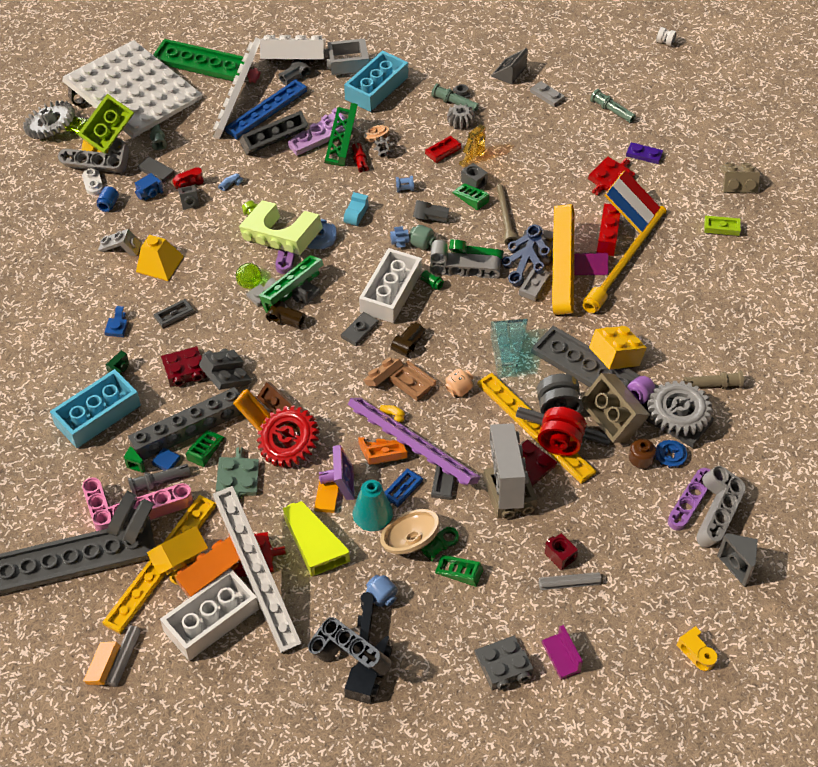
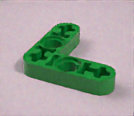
(461, 246)

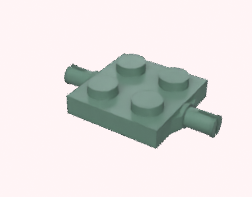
(239, 473)

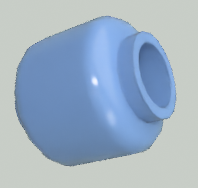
(382, 590)

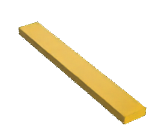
(509, 403)
(148, 578)

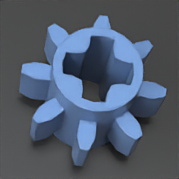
(399, 237)

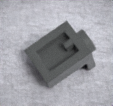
(188, 197)
(305, 292)

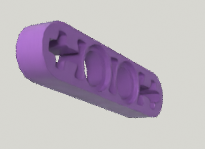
(688, 497)

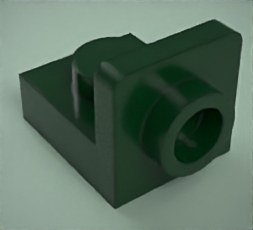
(118, 362)

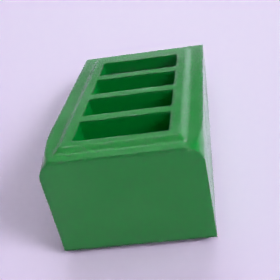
(483, 197)
(203, 459)
(466, 578)

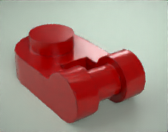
(188, 178)

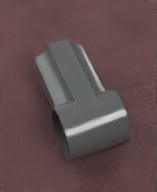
(297, 70)
(427, 211)

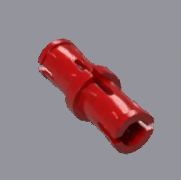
(359, 157)

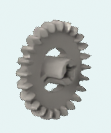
(48, 117)
(676, 415)

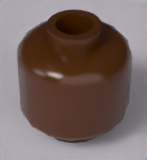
(642, 453)

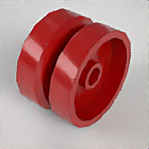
(562, 431)

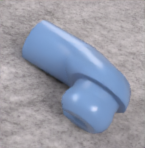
(229, 180)

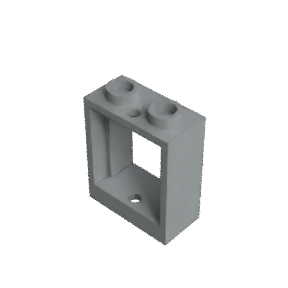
(346, 65)

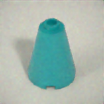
(372, 507)

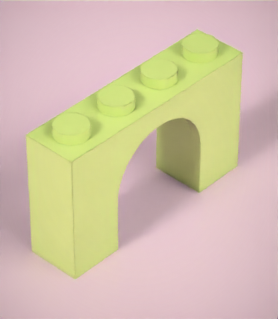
(291, 239)

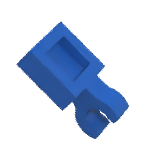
(117, 326)

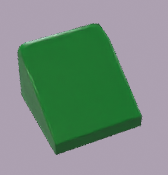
(133, 460)

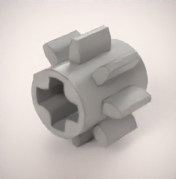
(388, 146)

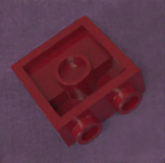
(183, 366)

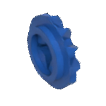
(674, 447)

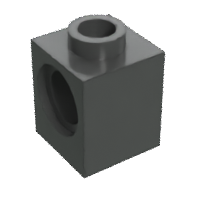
(474, 176)

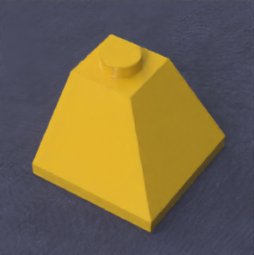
(158, 258)

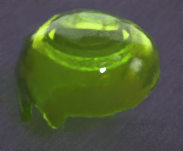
(248, 275)

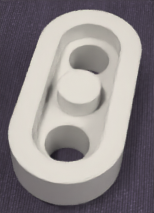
(92, 181)

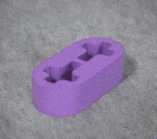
(289, 259)

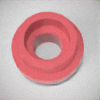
(253, 75)

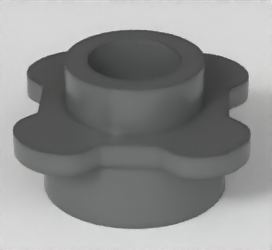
(462, 90)

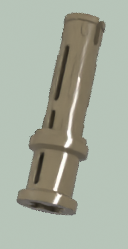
(723, 380)

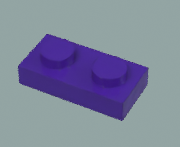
(644, 153)

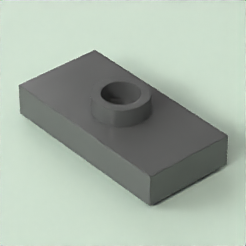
(359, 329)

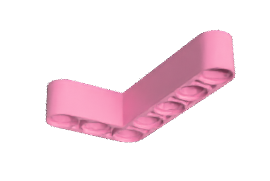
(103, 513)

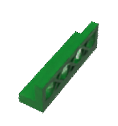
(347, 135)
(282, 289)

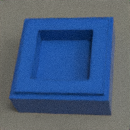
(165, 459)

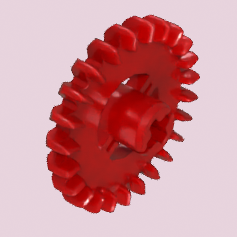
(295, 444)

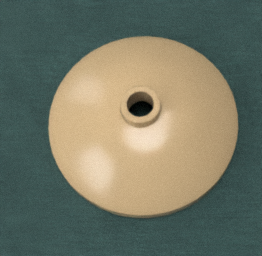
(410, 531)

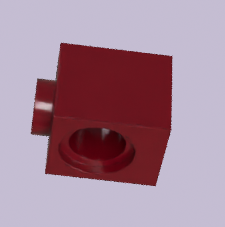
(564, 558)

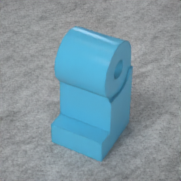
(356, 209)

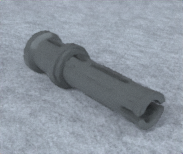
(149, 480)

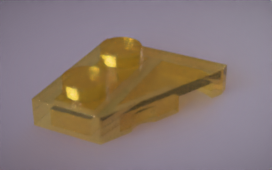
(475, 145)

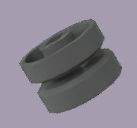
(559, 391)
(132, 518)

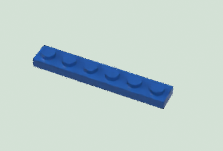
(265, 109)

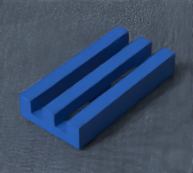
(392, 499)

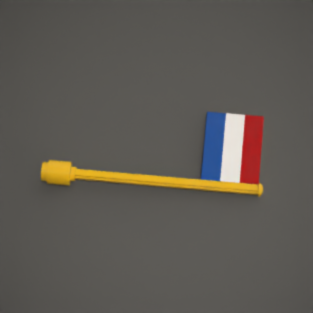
(641, 213)

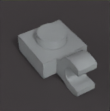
(254, 294)

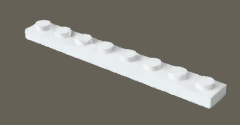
(234, 91)
(256, 569)

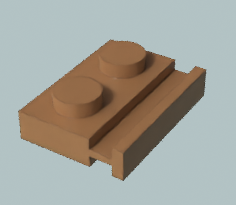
(412, 380)

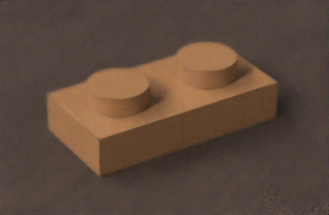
(379, 374)

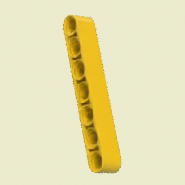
(563, 260)

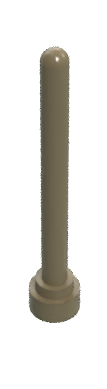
(510, 235)

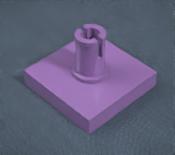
(341, 474)

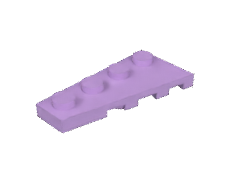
(316, 135)

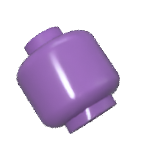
(641, 388)

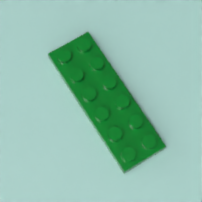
(198, 59)

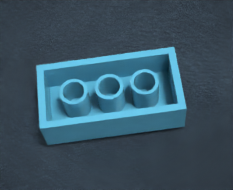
(376, 81)
(95, 408)

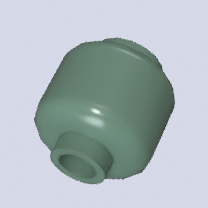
(421, 237)

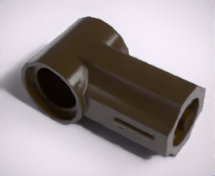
(282, 314)
(406, 342)

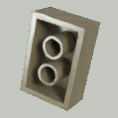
(614, 408)

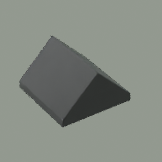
(511, 67)
(739, 556)

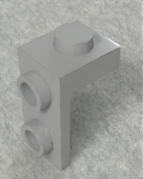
(125, 239)

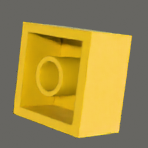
(617, 347)
(177, 551)

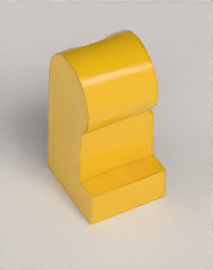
(696, 650)

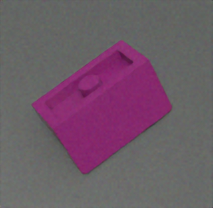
(590, 263)
(563, 654)

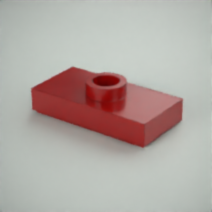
(443, 149)

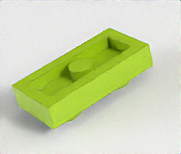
(722, 225)

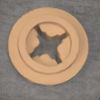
(375, 132)

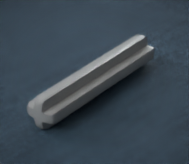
(568, 581)
(123, 656)

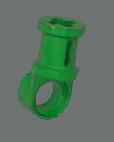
(439, 543)

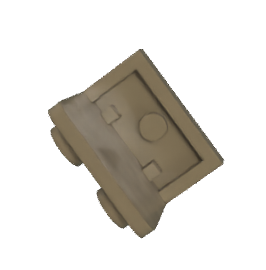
(740, 177)

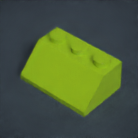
(105, 124)

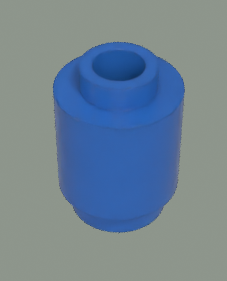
(107, 199)

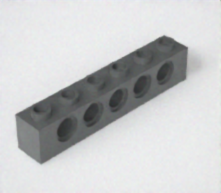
(185, 424)

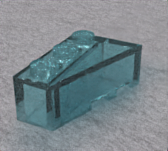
(507, 345)

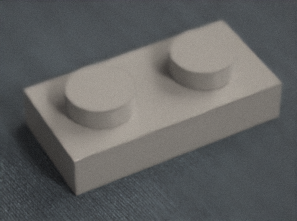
(547, 93)
(534, 284)

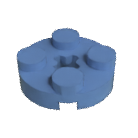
(327, 236)

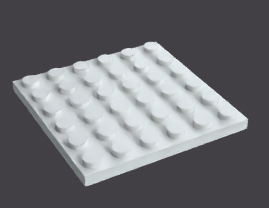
(137, 82)

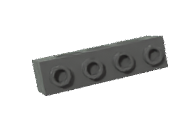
(273, 132)

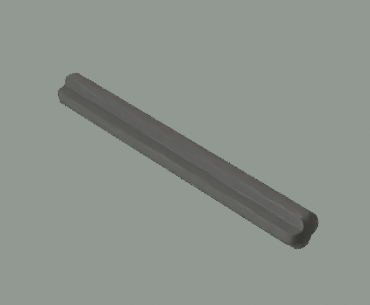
(537, 417)

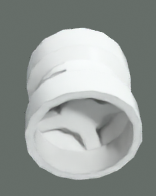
(666, 36)

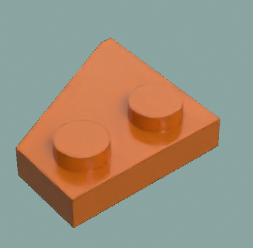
(382, 450)

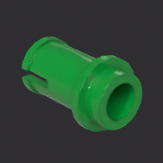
(432, 280)

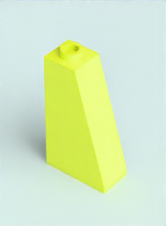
(315, 542)

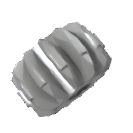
(460, 116)

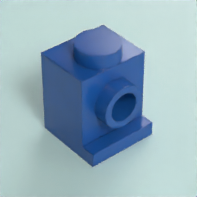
(148, 187)

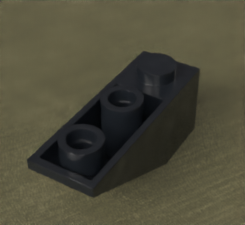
(362, 681)

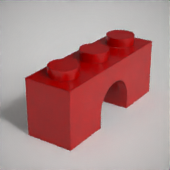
(608, 230)

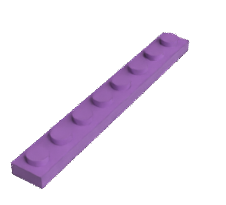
(418, 444)

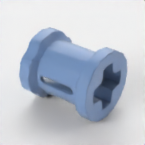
(410, 186)

